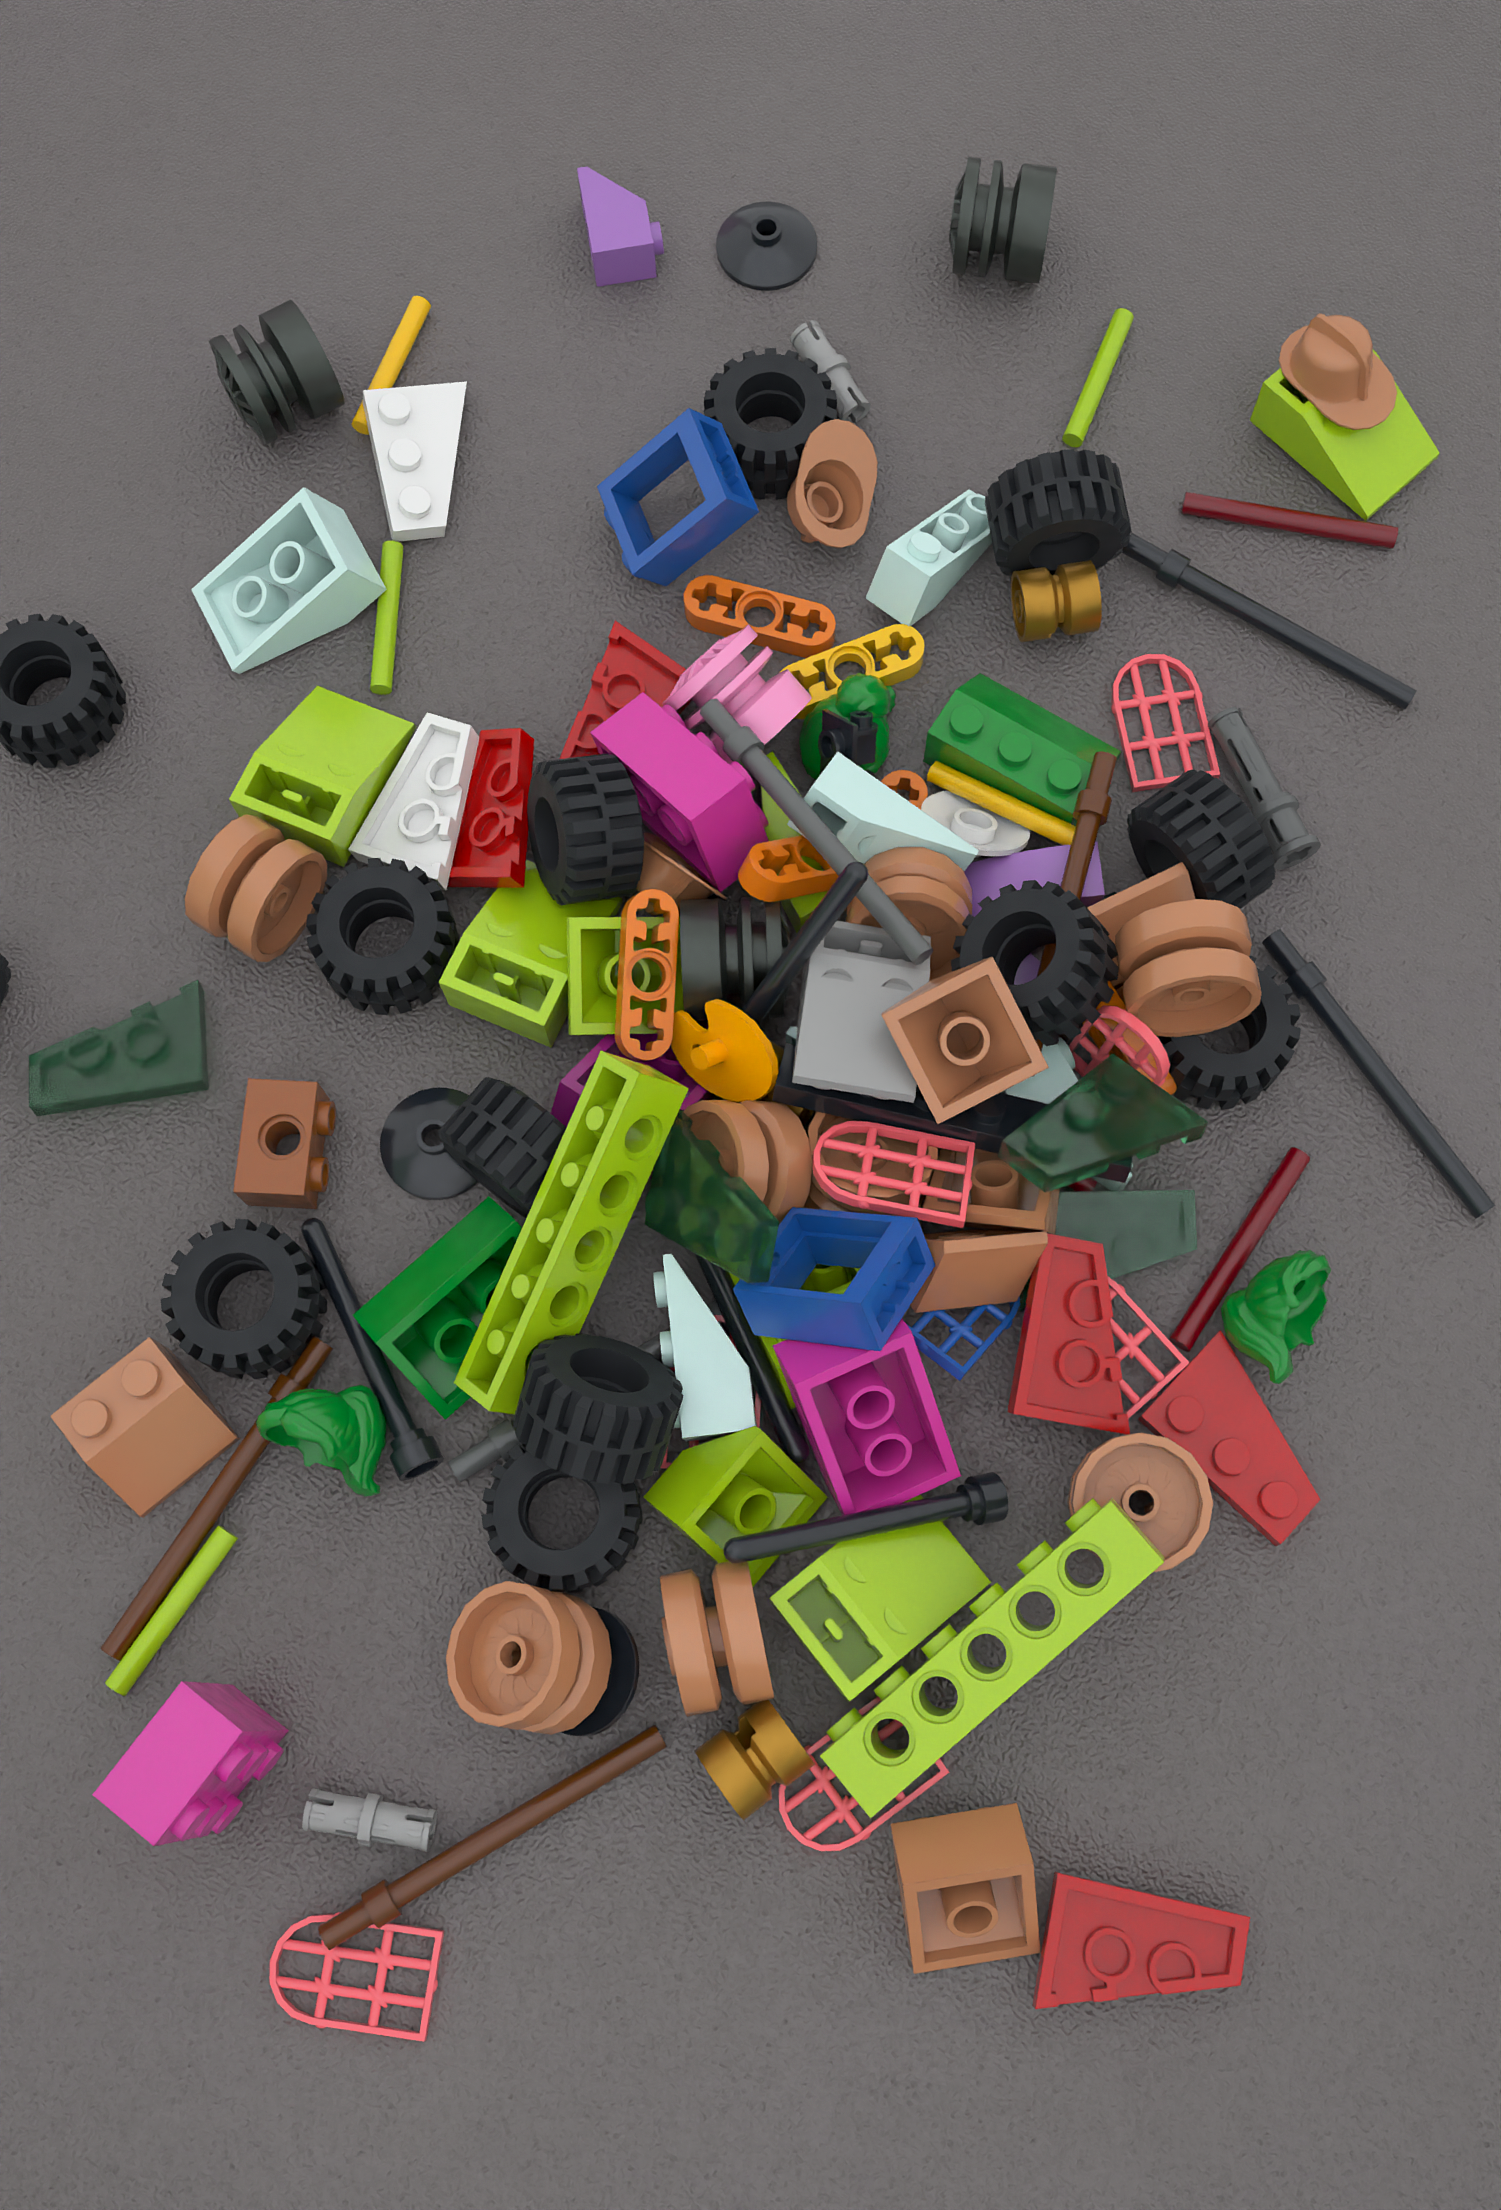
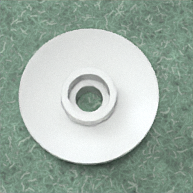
(976, 825)

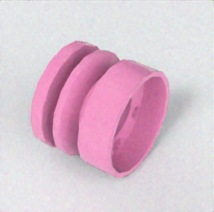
(735, 682)

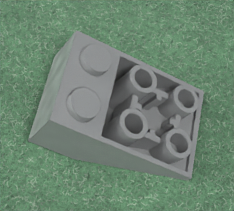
(840, 1021)

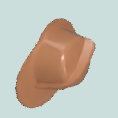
(1339, 372)
(833, 485)
(671, 874)

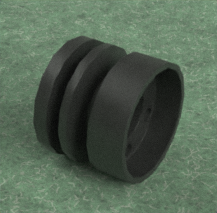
(1003, 220)
(277, 372)
(728, 957)

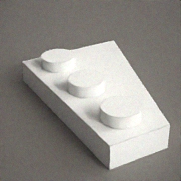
(415, 454)
(422, 801)

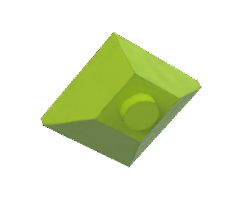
(594, 974)
(732, 1491)

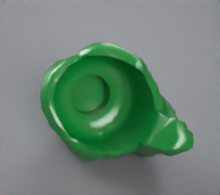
(855, 693)
(1278, 1311)
(331, 1429)

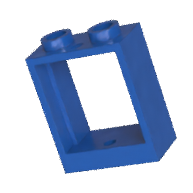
(724, 511)
(892, 1270)

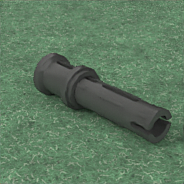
(1270, 805)

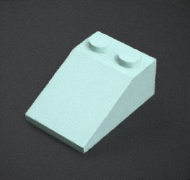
(288, 583)

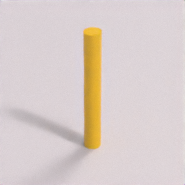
(395, 354)
(1001, 803)

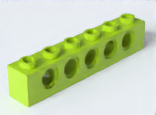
(572, 1225)
(879, 1773)

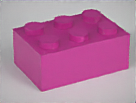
(685, 788)
(869, 1420)
(192, 1763)

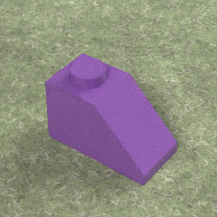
(618, 231)

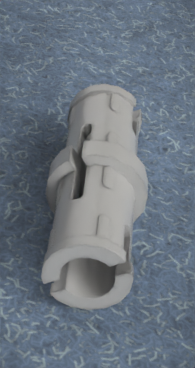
(818, 349)
(369, 1820)

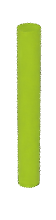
(1098, 378)
(387, 618)
(171, 1611)

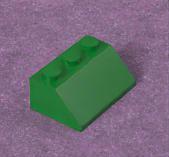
(1014, 746)
(438, 1301)

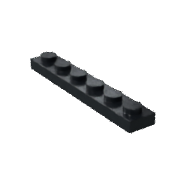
(983, 1124)

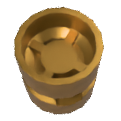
(1060, 600)
(754, 1758)

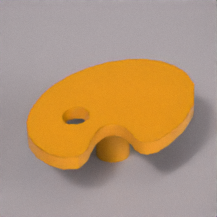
(733, 1055)

